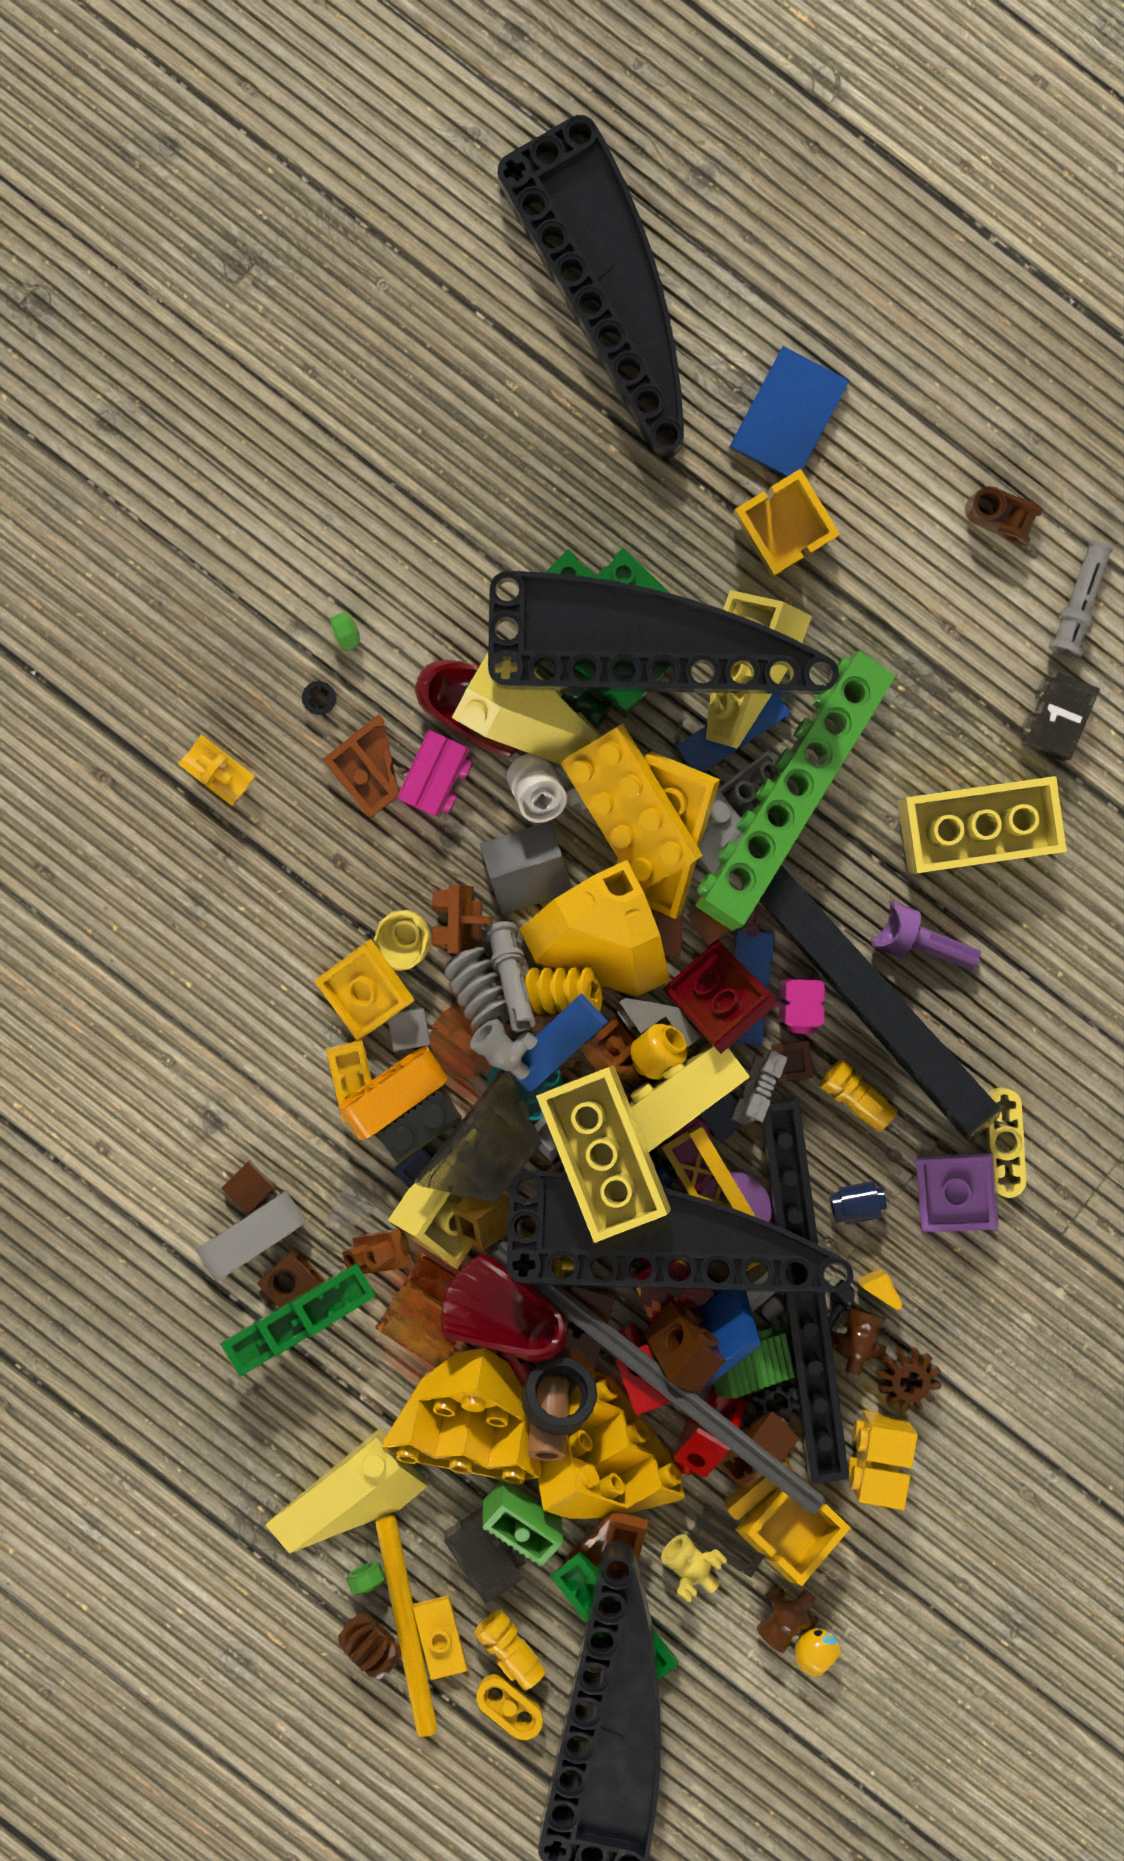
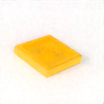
(364, 990)

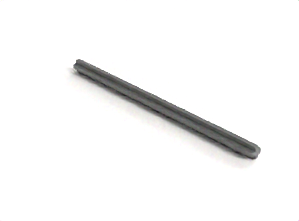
(687, 1401)

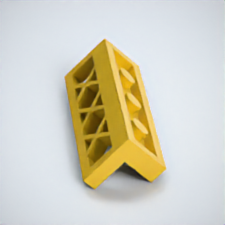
(717, 1169)

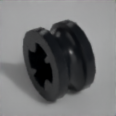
(307, 697)

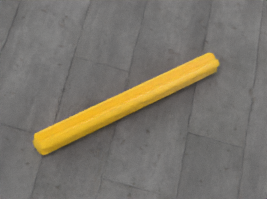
(406, 1625)

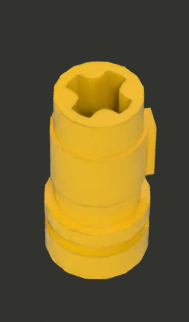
(858, 1095)
(513, 1653)

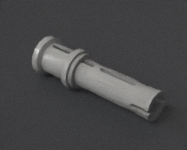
(1077, 615)
(508, 963)

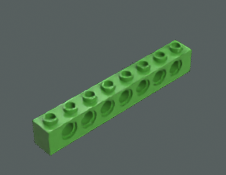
(869, 685)

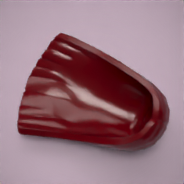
(440, 692)
(501, 1314)

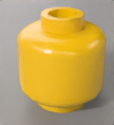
(658, 1051)

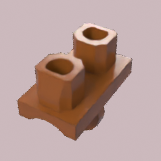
(464, 919)
(378, 1251)

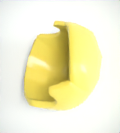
(403, 939)

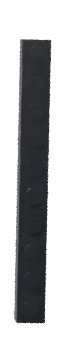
(804, 1311)

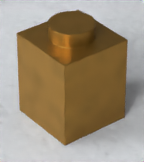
(481, 1221)

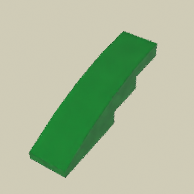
(297, 1320)
(577, 1581)

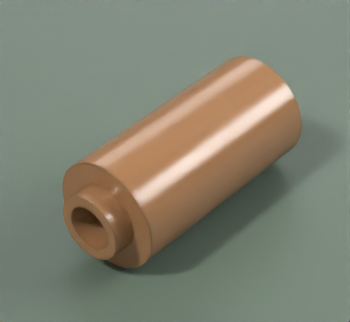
(554, 1399)

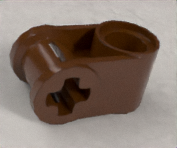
(1011, 515)

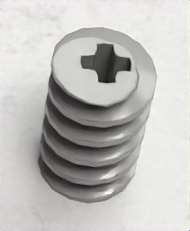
(475, 988)

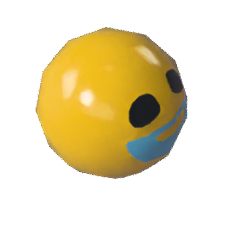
(816, 1651)

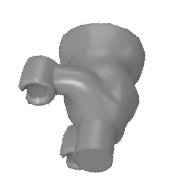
(501, 1050)

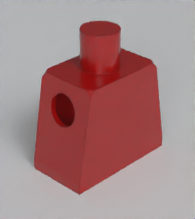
(641, 1393)
(697, 1448)

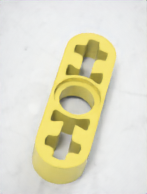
(1018, 1169)

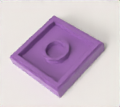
(957, 1192)

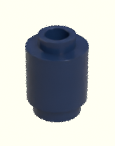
(857, 1203)

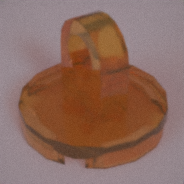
(451, 1044)

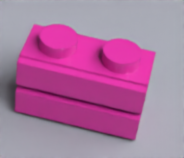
(434, 775)
(801, 1004)

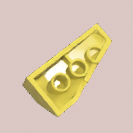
(735, 713)
(523, 719)
(429, 1220)
(350, 1494)

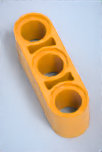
(393, 1093)

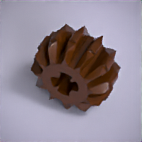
(901, 1369)
(369, 1645)

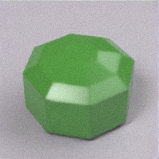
(345, 631)
(365, 1578)

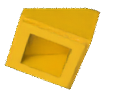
(881, 1286)

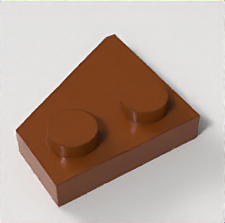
(366, 767)
(612, 1047)
(611, 1528)

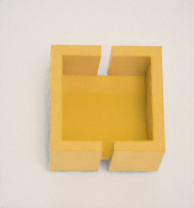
(786, 523)
(882, 1447)
(791, 1535)

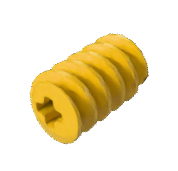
(554, 991)

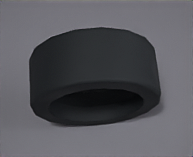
(579, 1375)

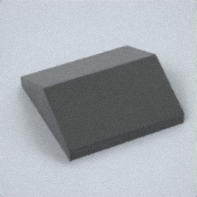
(526, 867)

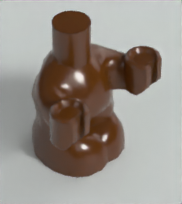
(860, 1339)
(787, 1618)

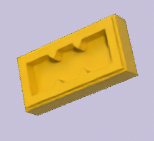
(348, 1069)
(750, 1495)
(440, 1637)

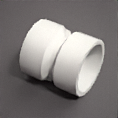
(536, 788)

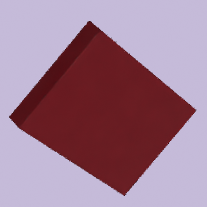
(720, 996)

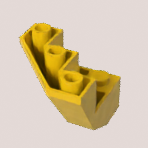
(602, 927)
(467, 1420)
(609, 1461)

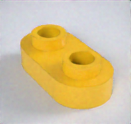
(505, 1708)

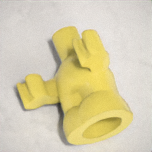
(692, 1565)

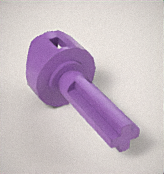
(904, 932)

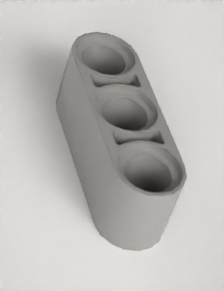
(251, 1236)

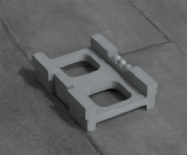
(757, 1090)

